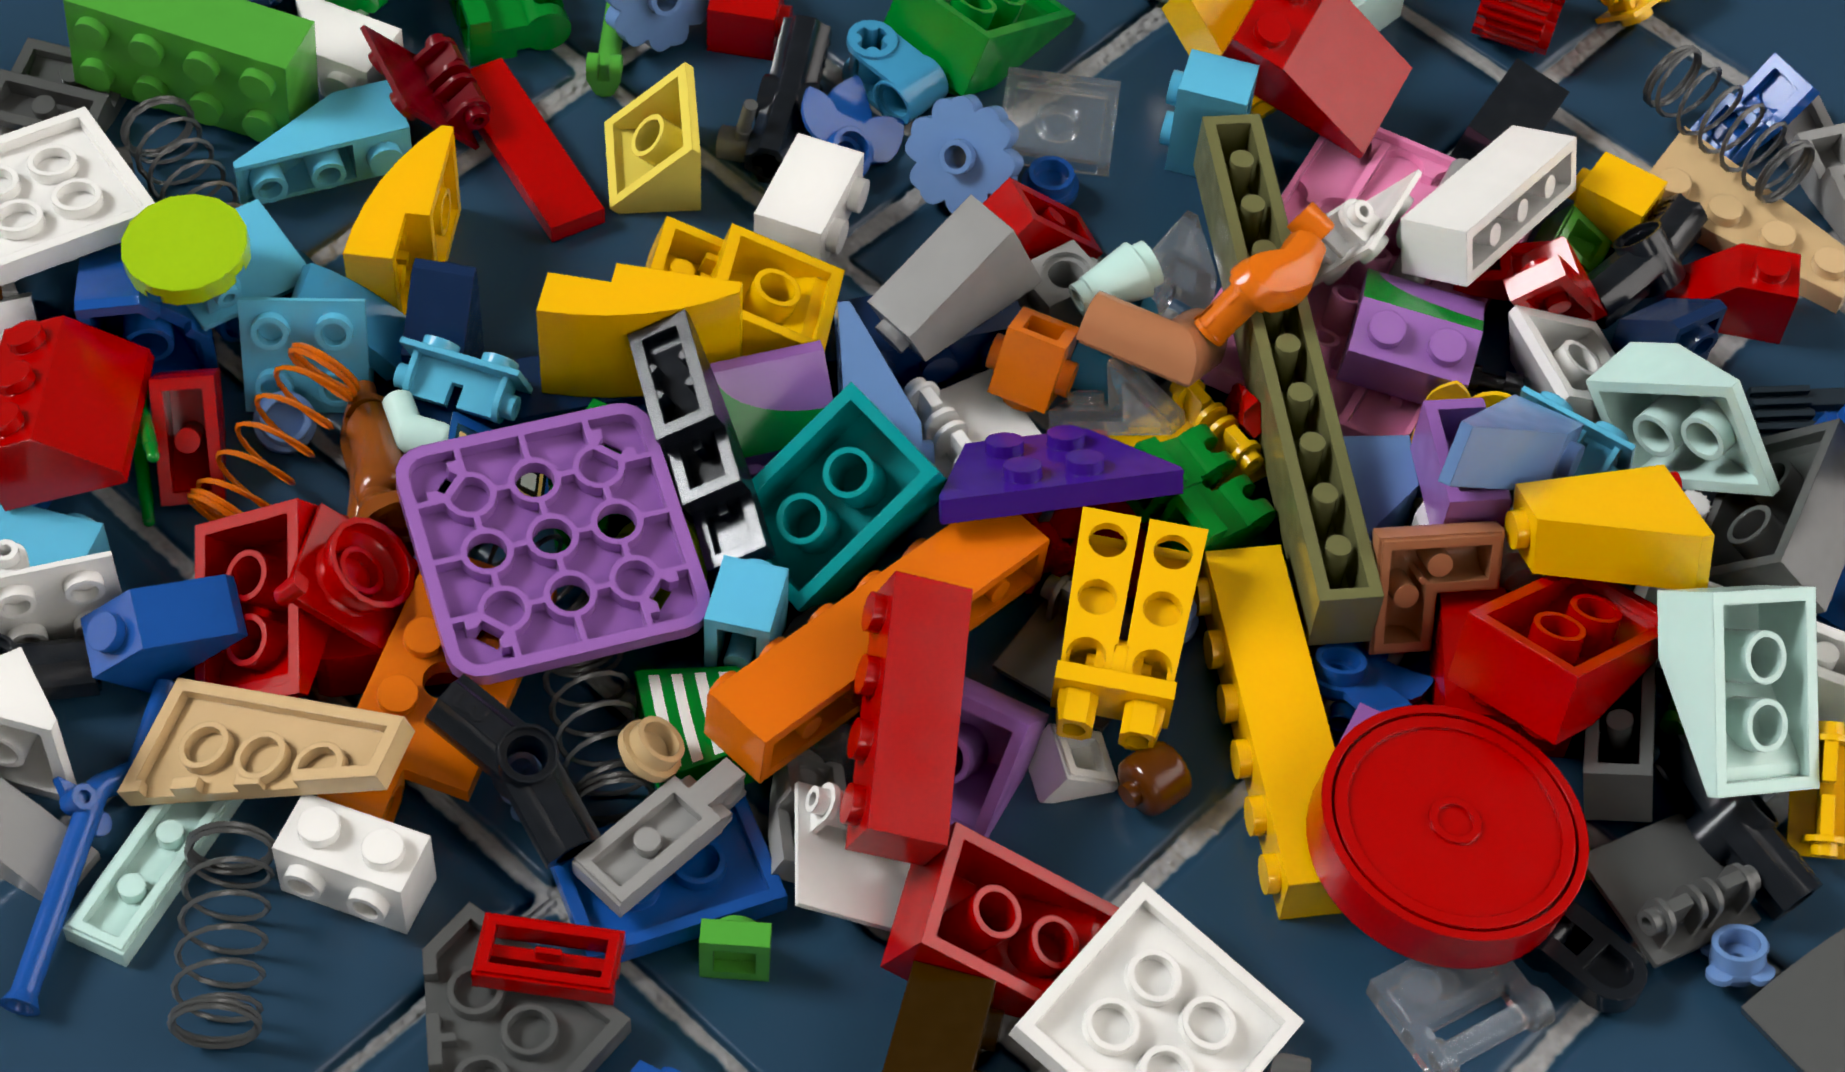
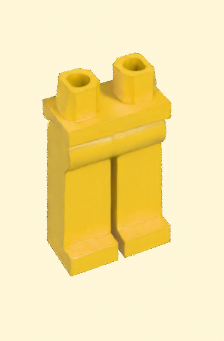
(1136, 675)

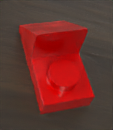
(1554, 282)

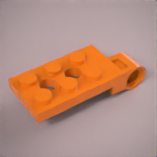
(398, 689)

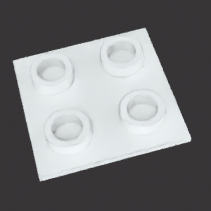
(1362, 228)
(963, 415)
(51, 597)
(837, 879)

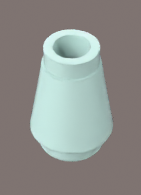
(1126, 273)

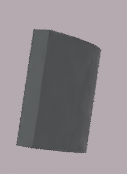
(45, 87)
(1805, 1009)

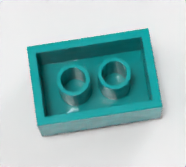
(842, 497)

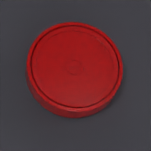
(1447, 836)

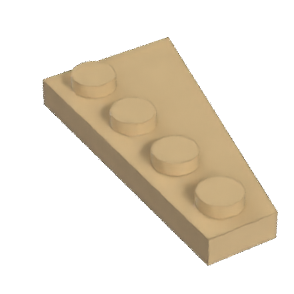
(1739, 218)
(260, 744)

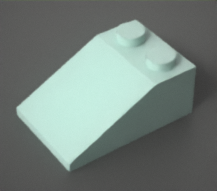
(1684, 417)
(1744, 684)

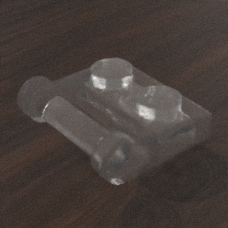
(1425, 998)

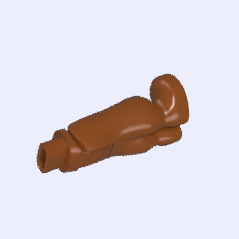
(371, 462)

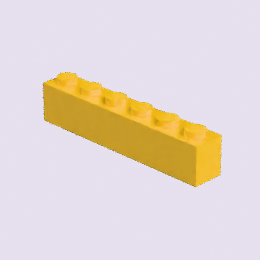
(1273, 713)

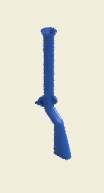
(88, 820)

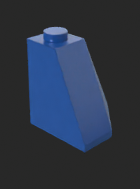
(111, 303)

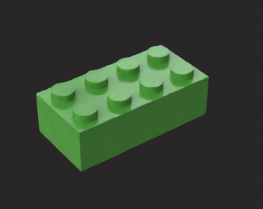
(226, 58)

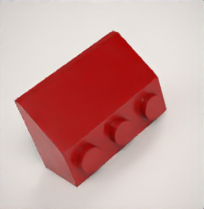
(67, 409)

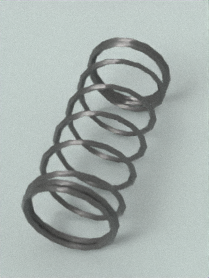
(1689, 82)
(139, 154)
(586, 785)
(221, 1000)

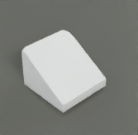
(1071, 767)

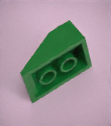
(978, 37)

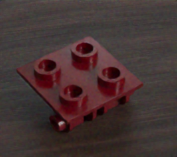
(432, 84)

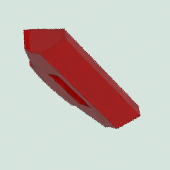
(1245, 409)

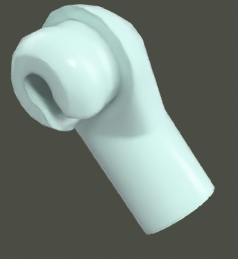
(408, 425)

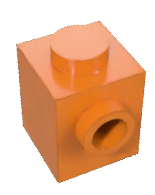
(1033, 361)

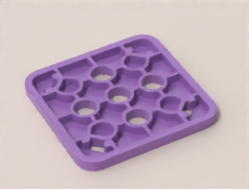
(516, 595)

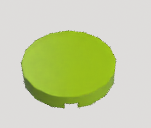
(185, 249)

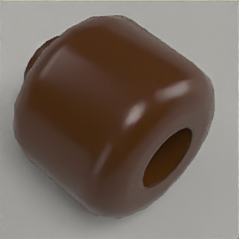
(1154, 779)

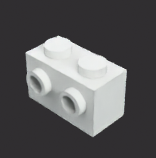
(813, 197)
(355, 863)

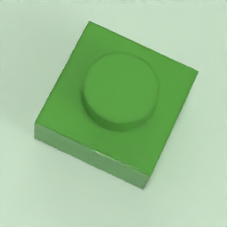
(735, 948)

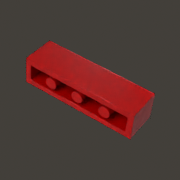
(907, 719)

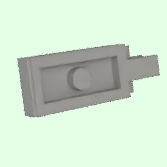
(659, 836)

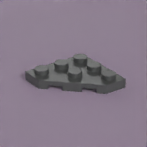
(506, 1029)

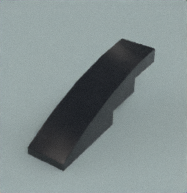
(699, 441)

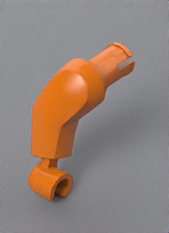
(1269, 279)

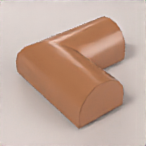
(1148, 340)
(1426, 561)

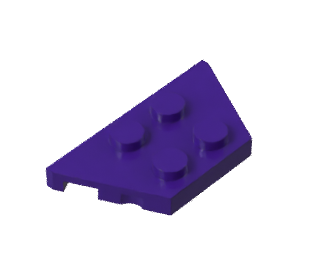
(1051, 473)

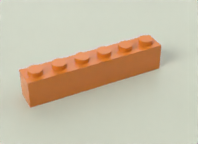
(806, 681)

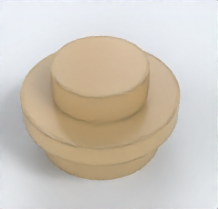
(651, 748)

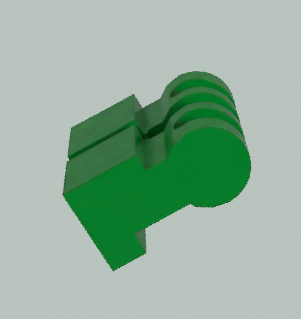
(503, 26)
(1224, 511)

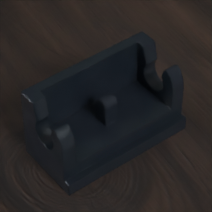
(1520, 99)

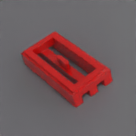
(546, 969)

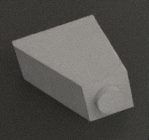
(953, 282)

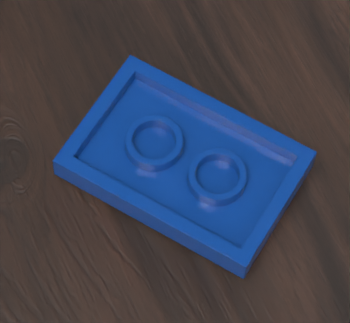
(717, 882)

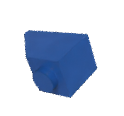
(162, 630)

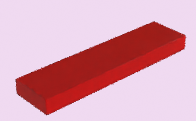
(534, 156)

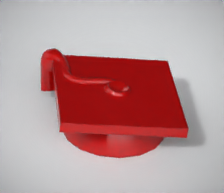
(351, 576)

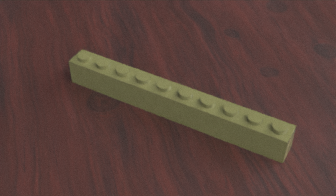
(1286, 372)

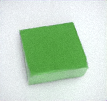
(1584, 237)

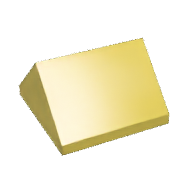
(656, 149)

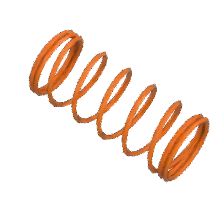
(215, 507)

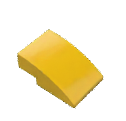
(406, 218)
(785, 291)
(588, 322)

